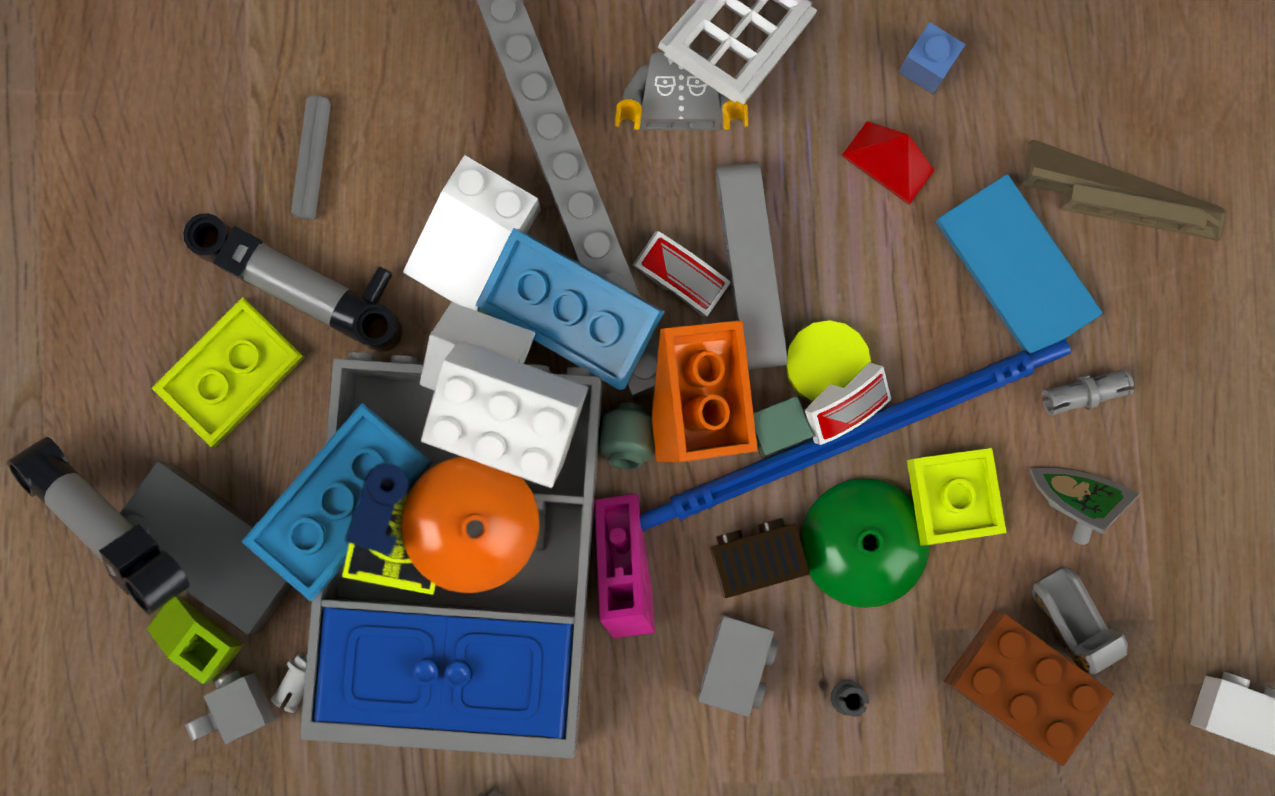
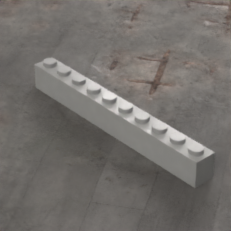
(561, 158)

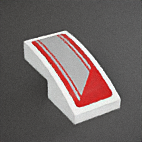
(681, 273)
(844, 409)

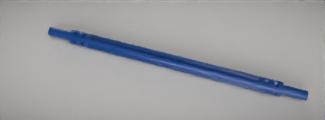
(883, 422)

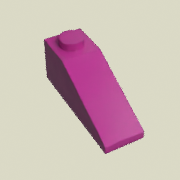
(623, 568)

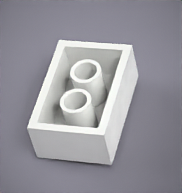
(503, 413)

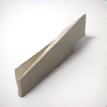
(1116, 195)

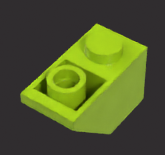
(193, 640)

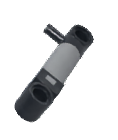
(295, 282)
(127, 551)

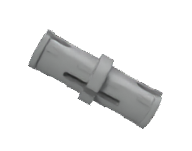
(1087, 392)

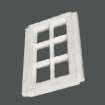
(759, 63)

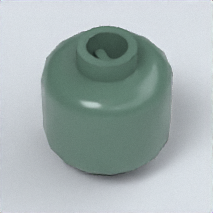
(627, 436)

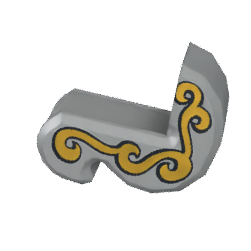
(1078, 621)

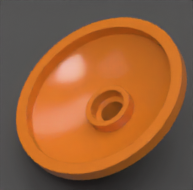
(437, 519)

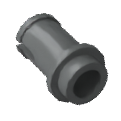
(842, 690)

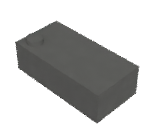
(206, 542)

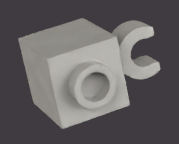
(235, 708)

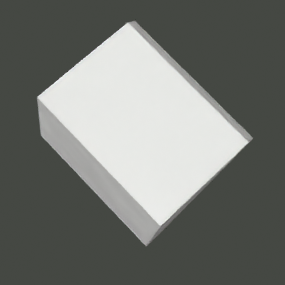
(476, 330)

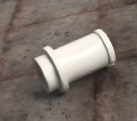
(293, 682)

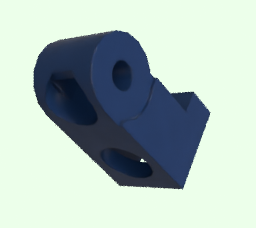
(381, 490)

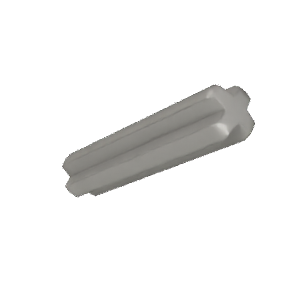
(310, 157)

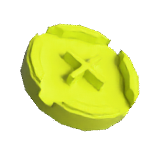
(824, 356)

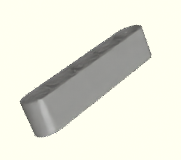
(751, 263)

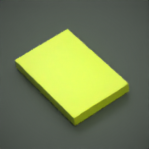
(228, 373)

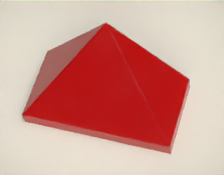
(890, 160)

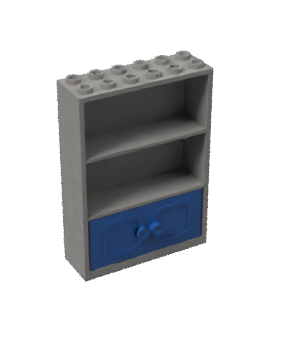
(454, 665)

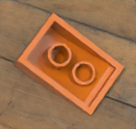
(702, 393)

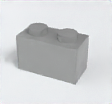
(736, 666)

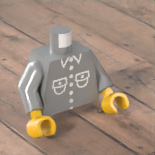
(672, 99)

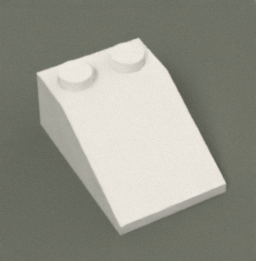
(469, 232)

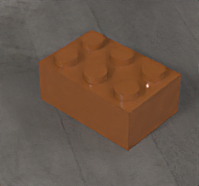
(1028, 687)

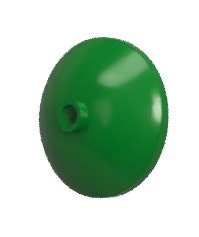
(834, 547)

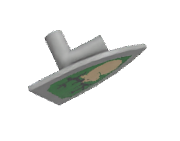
(1084, 497)

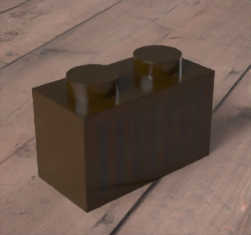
(758, 559)

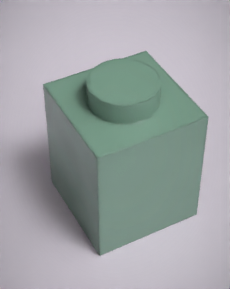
(781, 427)

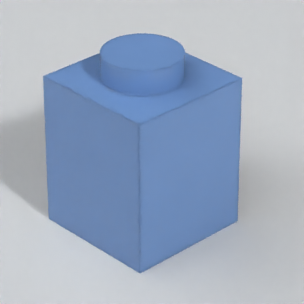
(931, 58)

